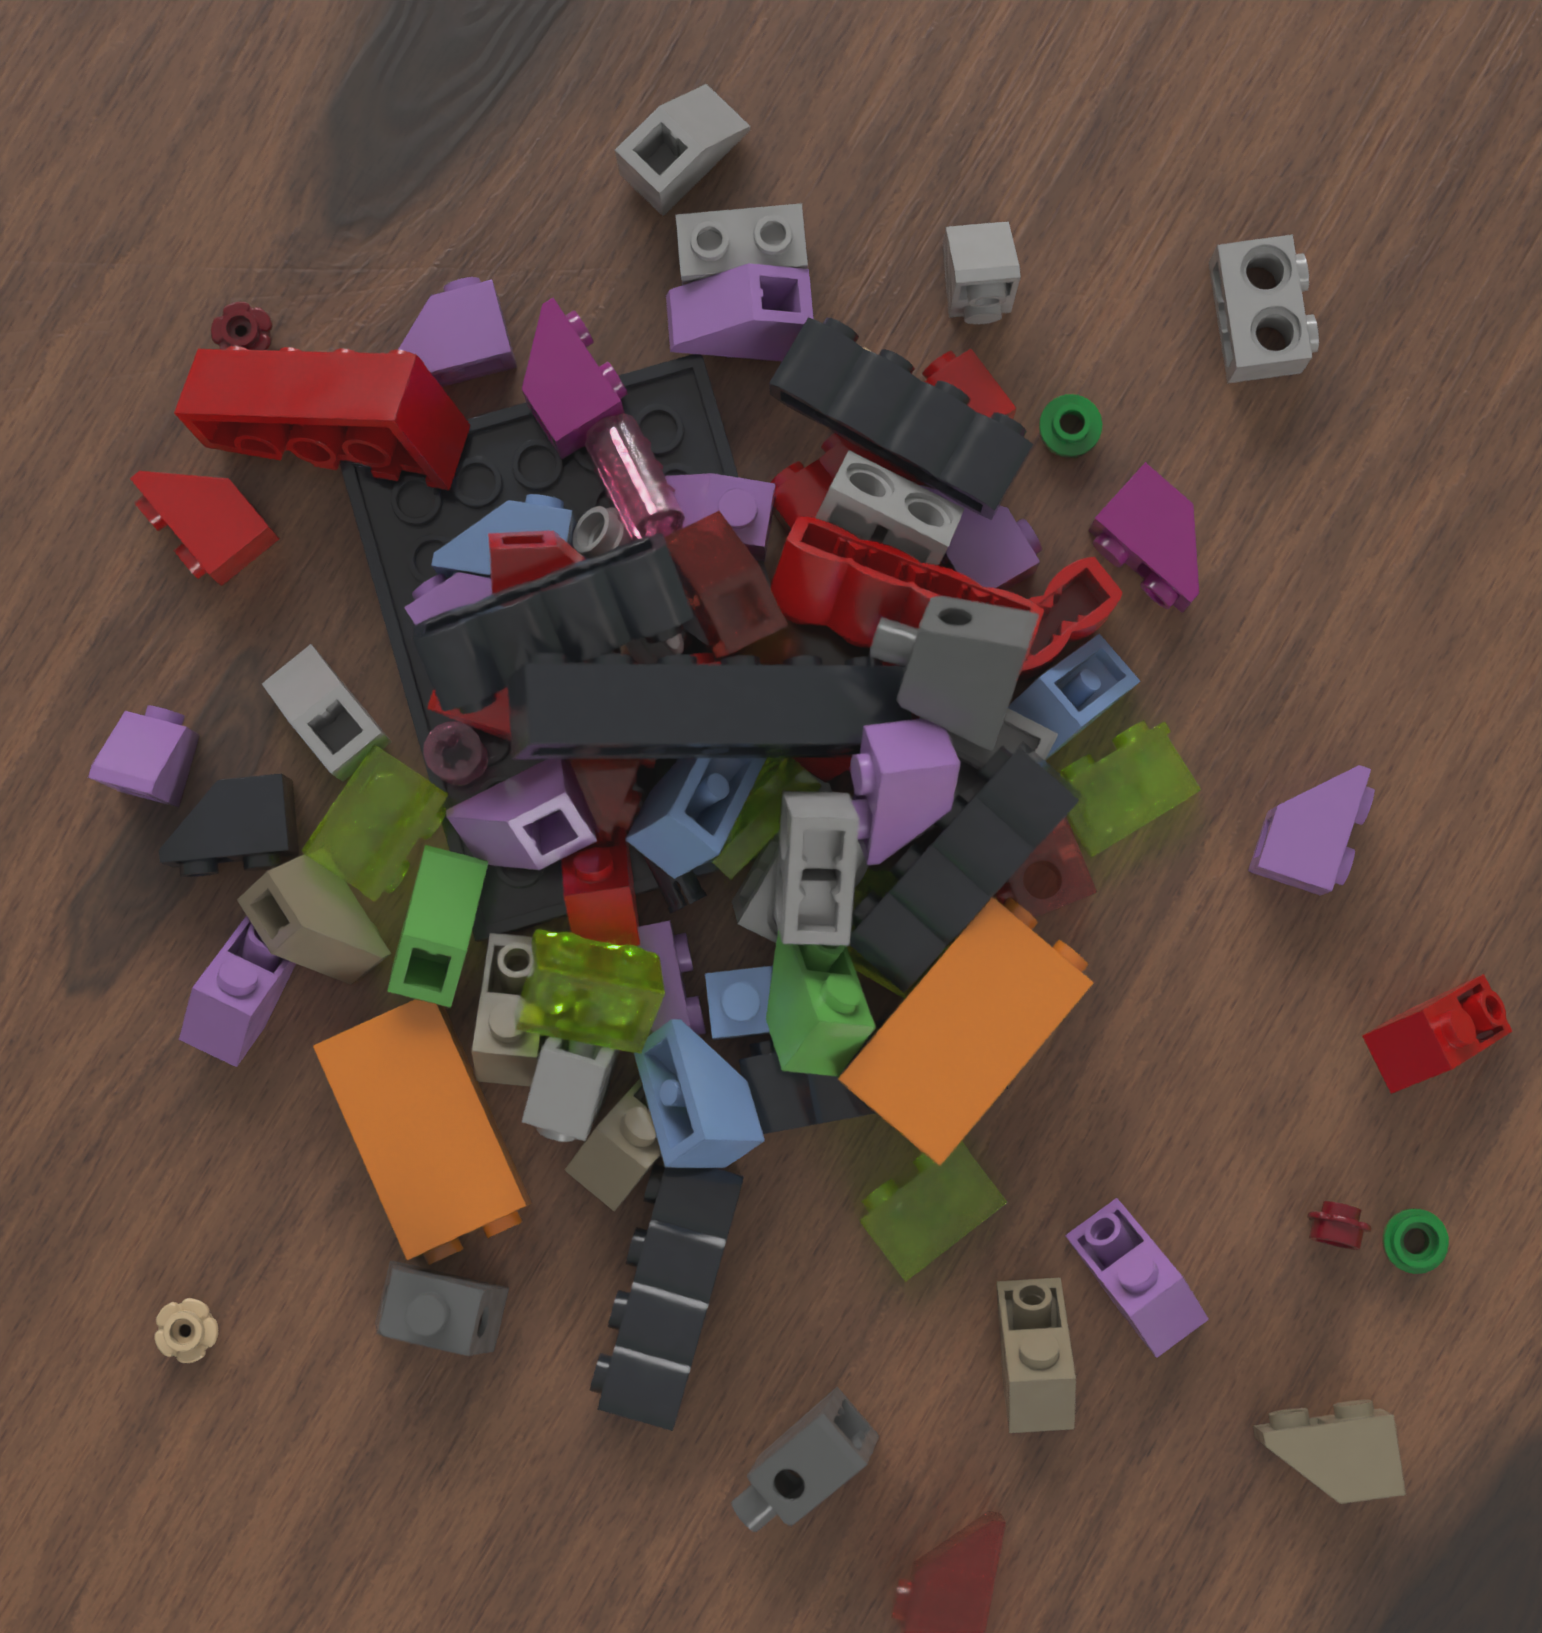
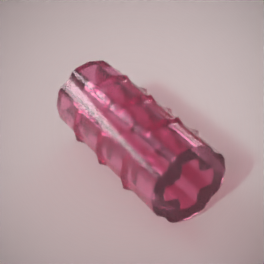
(633, 477)

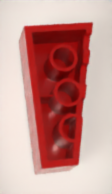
(326, 409)

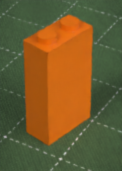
(967, 1028)
(423, 1129)

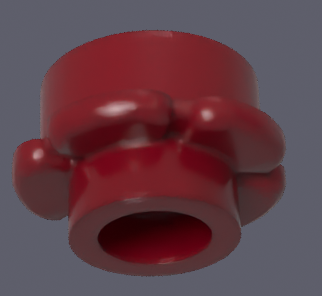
(238, 315)
(1338, 1225)

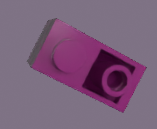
(565, 383)
(1154, 534)

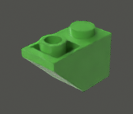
(437, 926)
(816, 1008)

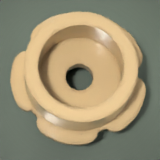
(203, 1330)

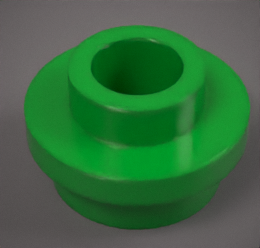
(1070, 444)
(1434, 1247)

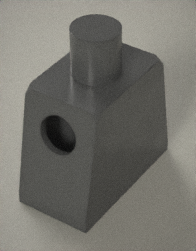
(959, 664)
(440, 1309)
(823, 1447)

